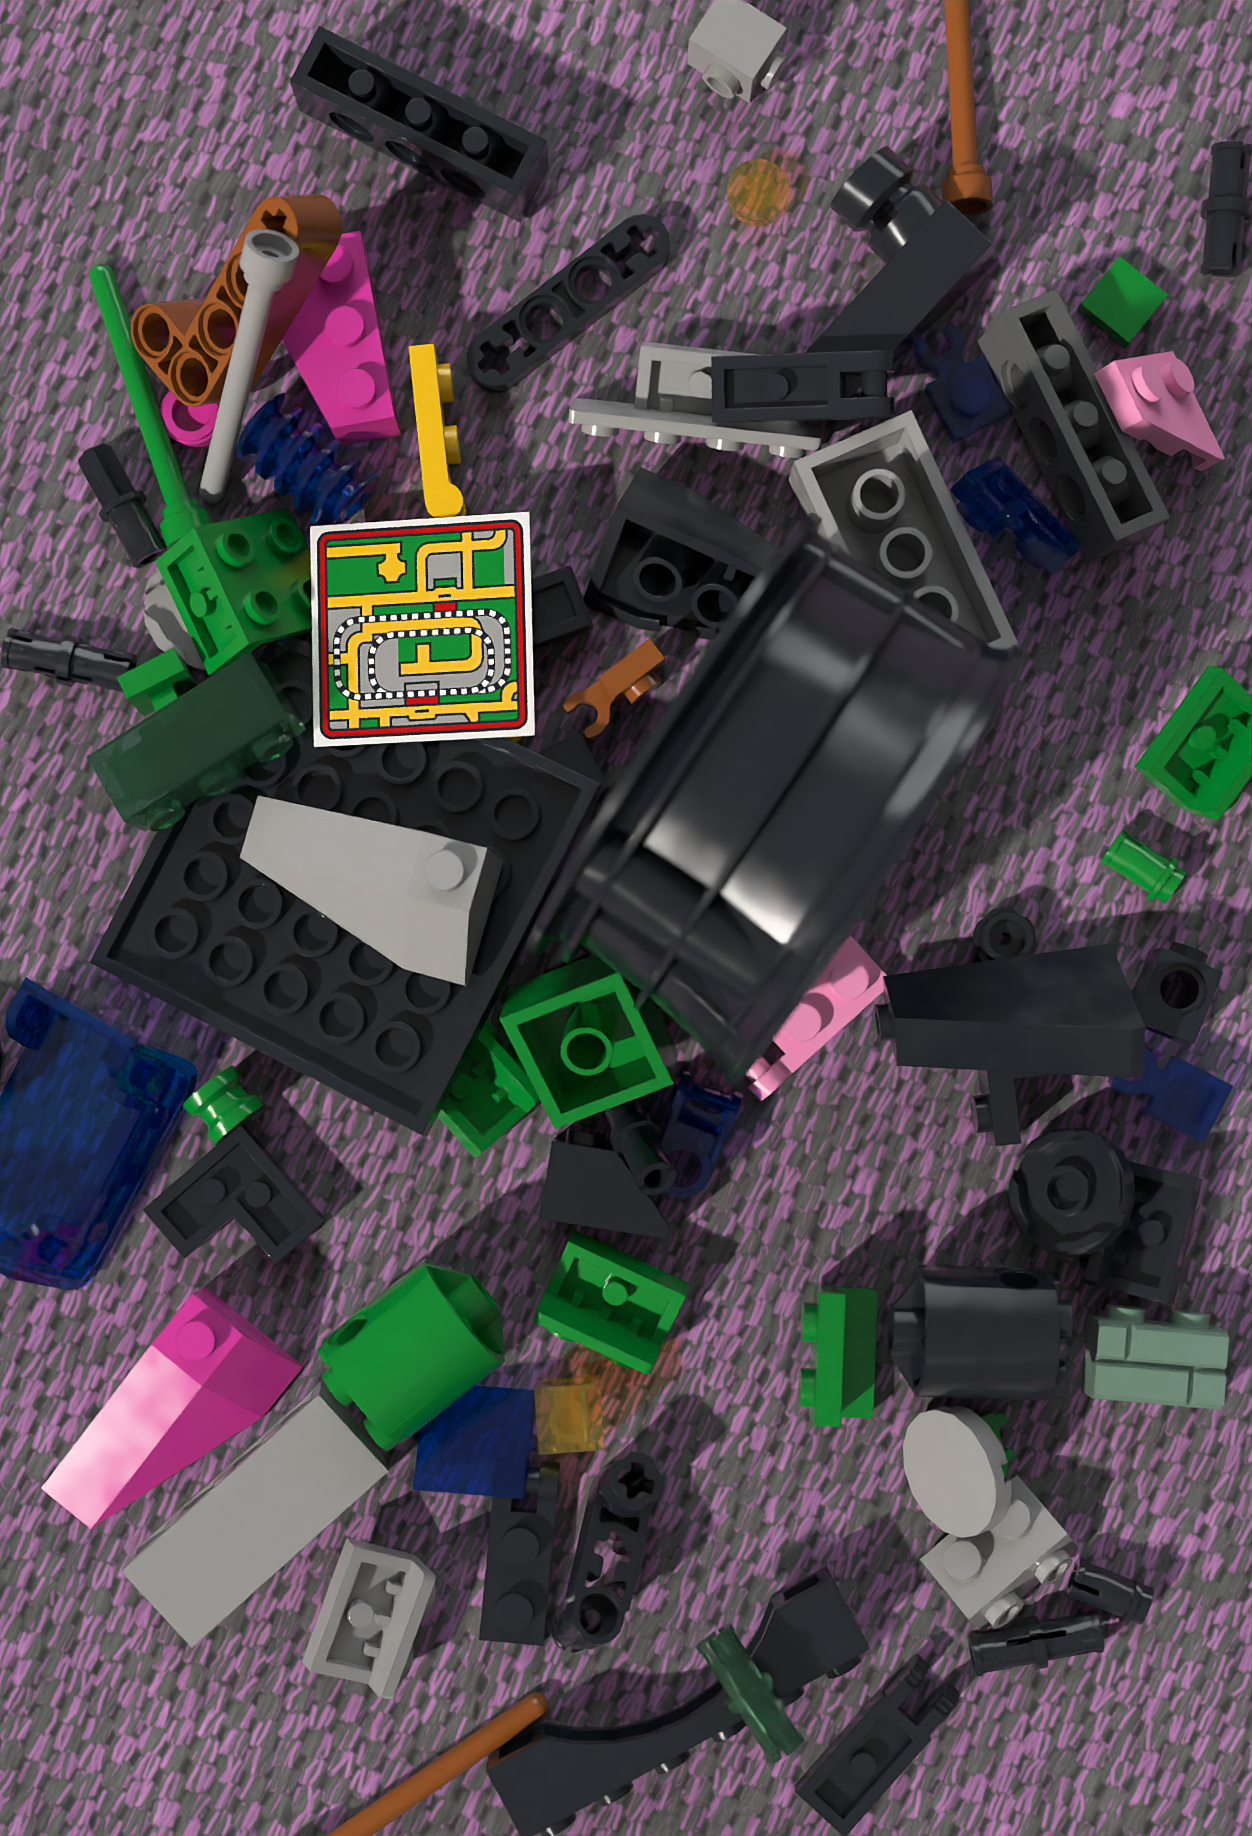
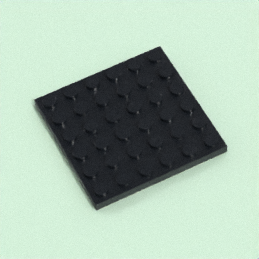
(295, 983)

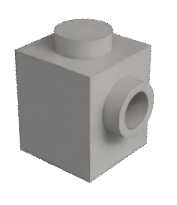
(738, 49)

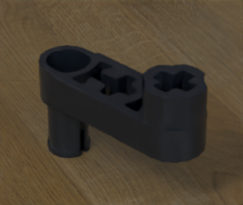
(624, 1522)

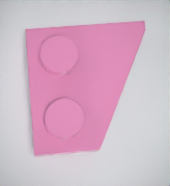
(1157, 404)

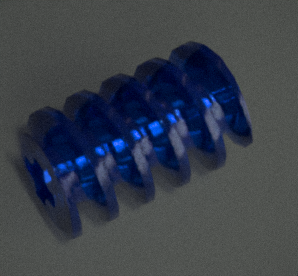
(302, 466)

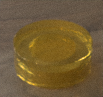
(758, 193)

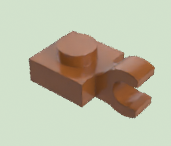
(631, 678)

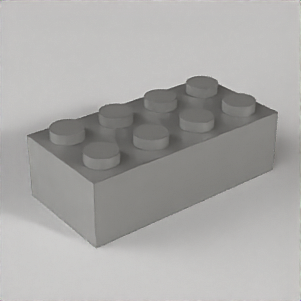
(895, 514)

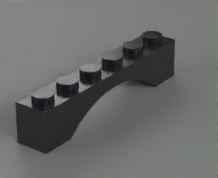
(565, 1768)

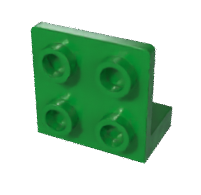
(240, 584)

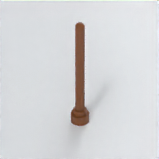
(966, 181)
(445, 1767)

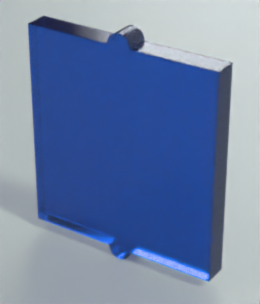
(478, 1445)

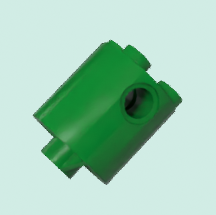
(414, 1350)

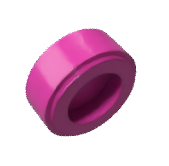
(188, 425)

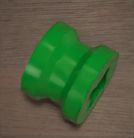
(223, 1104)

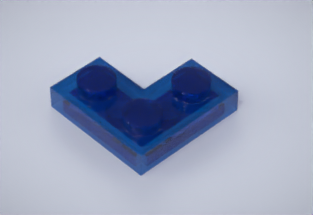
(997, 499)

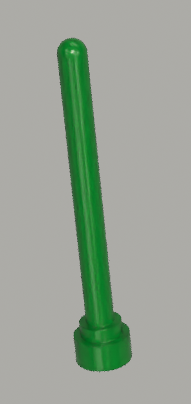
(180, 511)

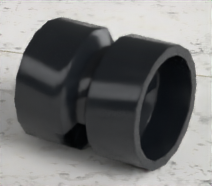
(874, 191)

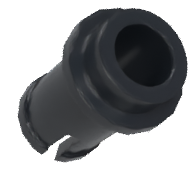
(1110, 1592)

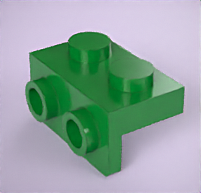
(1204, 747)
(487, 1095)
(610, 1303)
(842, 1354)

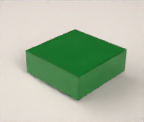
(1122, 302)

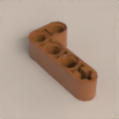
(194, 340)

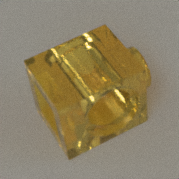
(569, 1414)

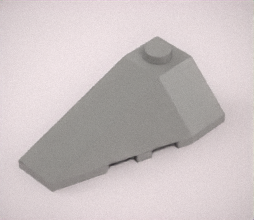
(387, 884)

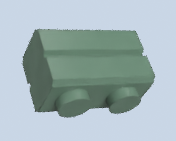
(1155, 1359)

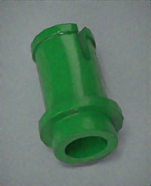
(1143, 867)

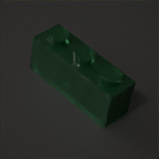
(197, 744)

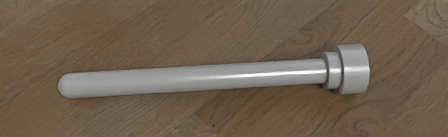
(267, 264)

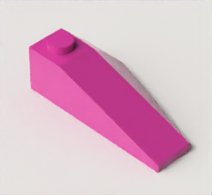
(181, 1400)

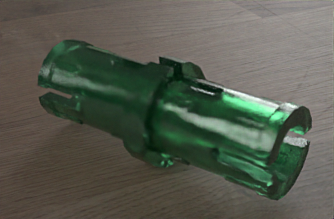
(750, 1693)

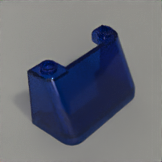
(78, 1134)

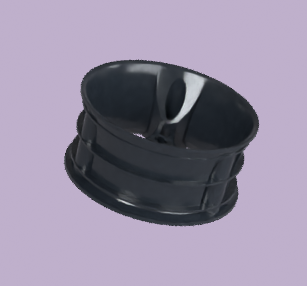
(776, 796)

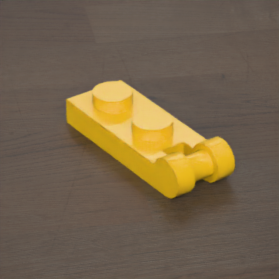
(437, 442)

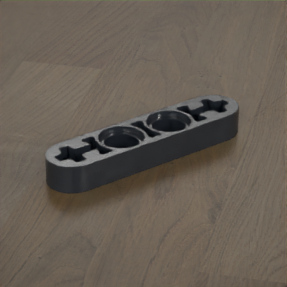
(562, 297)

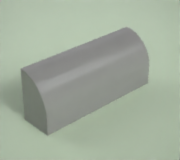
(255, 1515)

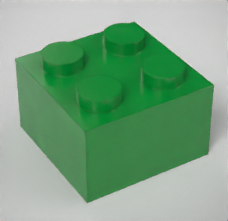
(586, 1040)

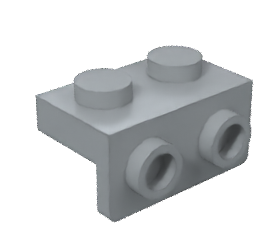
(999, 1567)
(371, 1617)

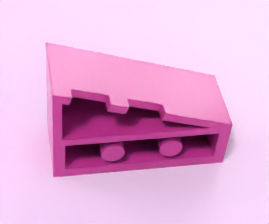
(342, 348)

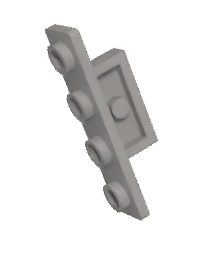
(677, 402)

